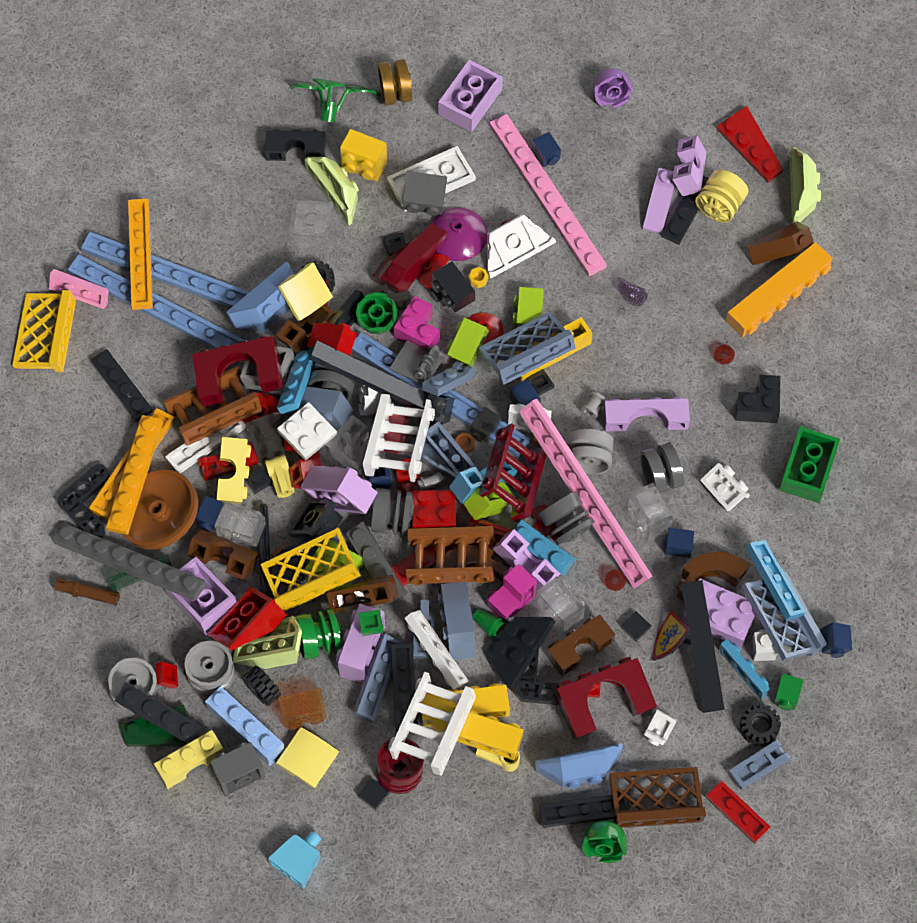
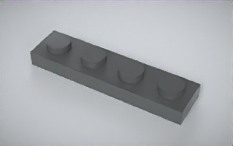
(373, 556)

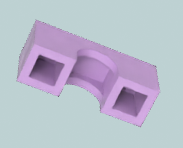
(689, 174)
(514, 551)

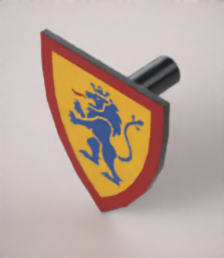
(670, 636)

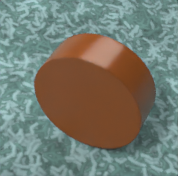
(466, 442)

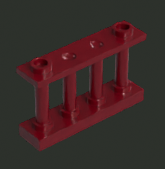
(530, 473)

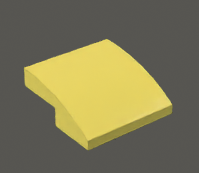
(305, 291)
(307, 757)

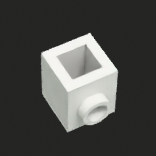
(763, 647)

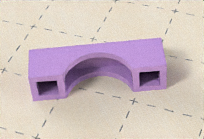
(671, 412)

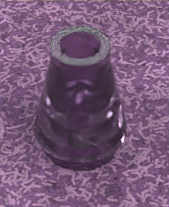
(635, 294)

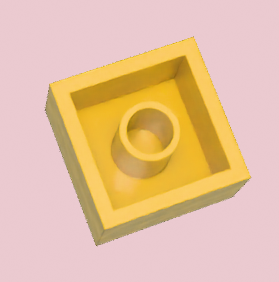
(363, 155)

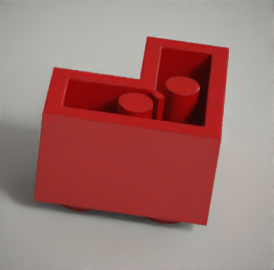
(335, 336)

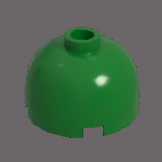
(376, 313)
(606, 841)

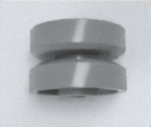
(592, 450)
(209, 667)
(133, 672)

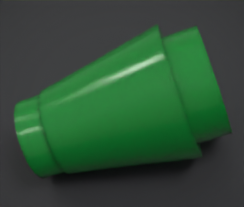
(488, 622)

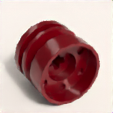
(387, 771)

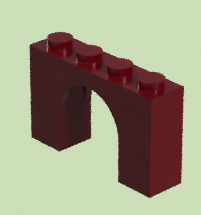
(211, 364)
(574, 695)

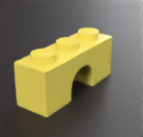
(234, 451)
(177, 765)

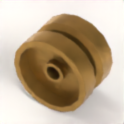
(395, 82)

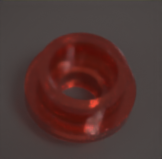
(727, 350)
(612, 574)

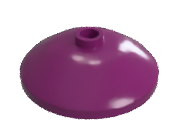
(463, 242)

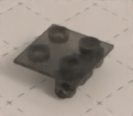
(265, 437)

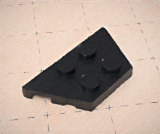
(517, 646)

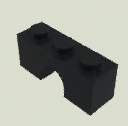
(280, 142)

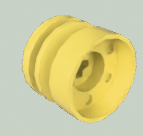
(722, 196)

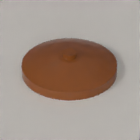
(163, 510)

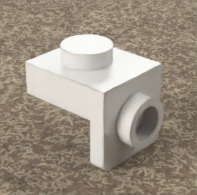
(660, 728)

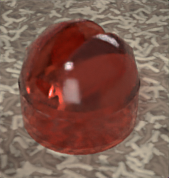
(404, 487)

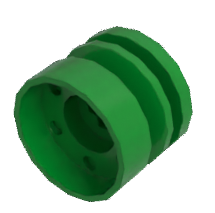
(319, 634)

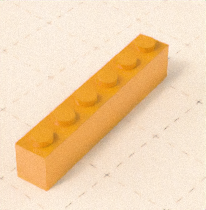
(779, 289)

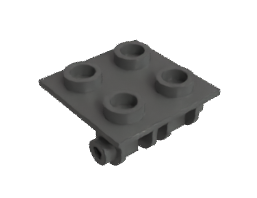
(417, 362)

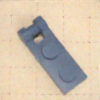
(449, 379)
(759, 765)

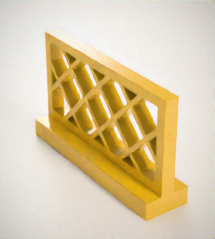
(61, 328)
(316, 586)

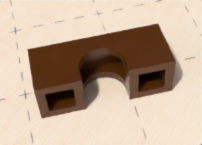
(210, 547)
(593, 632)

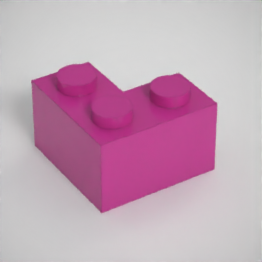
(414, 325)
(516, 593)

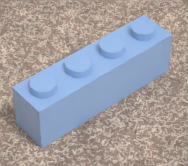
(245, 725)

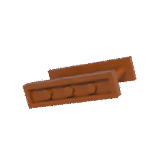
(218, 419)
(445, 537)

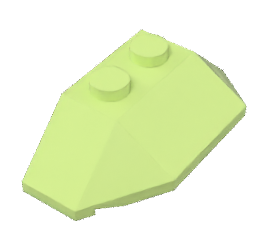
(803, 184)
(335, 185)
(273, 649)

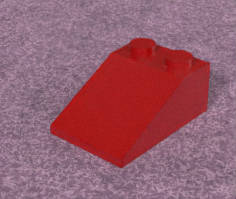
(247, 620)

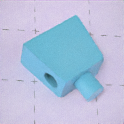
(297, 858)

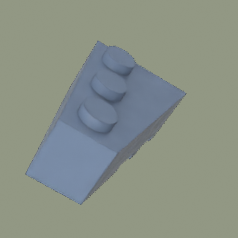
(328, 403)
(443, 453)
(457, 619)

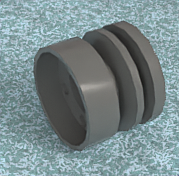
(392, 512)
(566, 518)

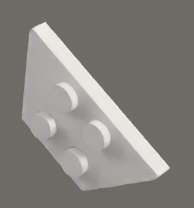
(514, 243)

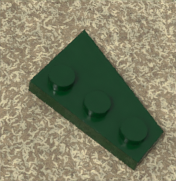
(145, 734)

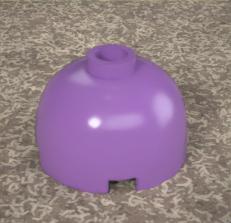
(613, 84)

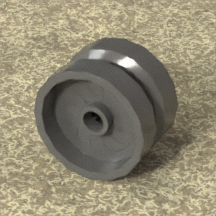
(331, 380)
(662, 467)

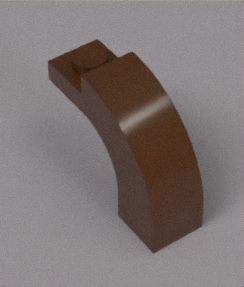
(297, 336)
(472, 557)
(714, 564)

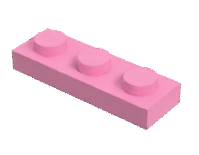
(81, 289)

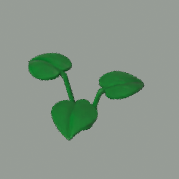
(328, 107)

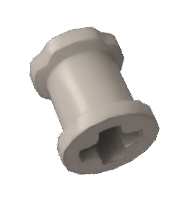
(593, 405)

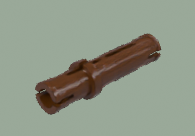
(83, 590)

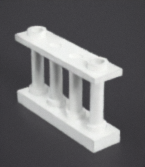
(381, 426)
(447, 739)

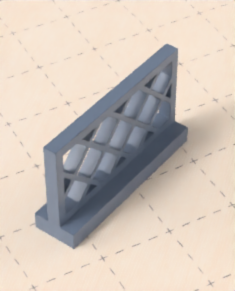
(533, 355)
(804, 626)

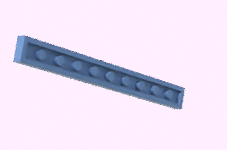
(166, 271)
(162, 309)
(463, 409)

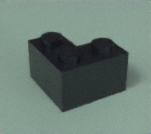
(451, 287)
(763, 405)

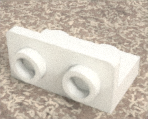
(725, 486)

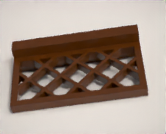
(661, 815)

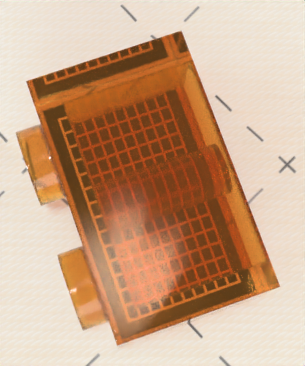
(302, 708)

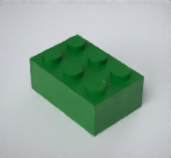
(809, 464)

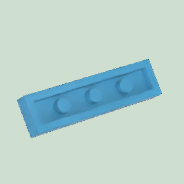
(296, 382)
(775, 579)

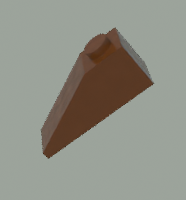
(781, 243)
(368, 593)

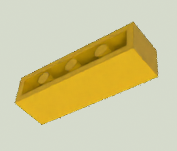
(582, 337)
(488, 702)
(484, 733)

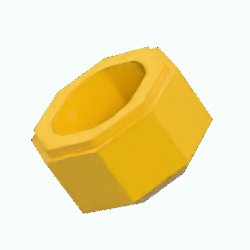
(478, 277)

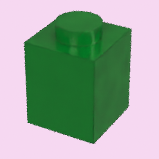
(788, 692)

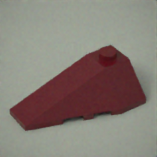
(407, 262)

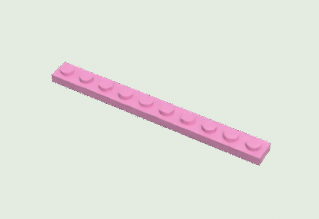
(548, 195)
(578, 481)

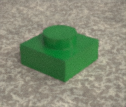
(371, 622)

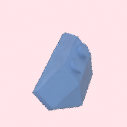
(263, 304)
(580, 767)

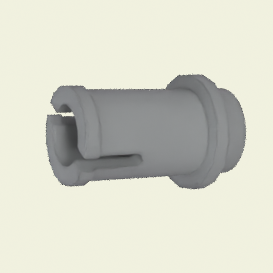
(430, 482)

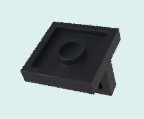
(316, 520)

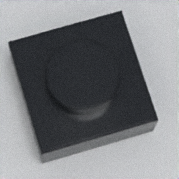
(258, 480)

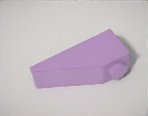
(660, 201)

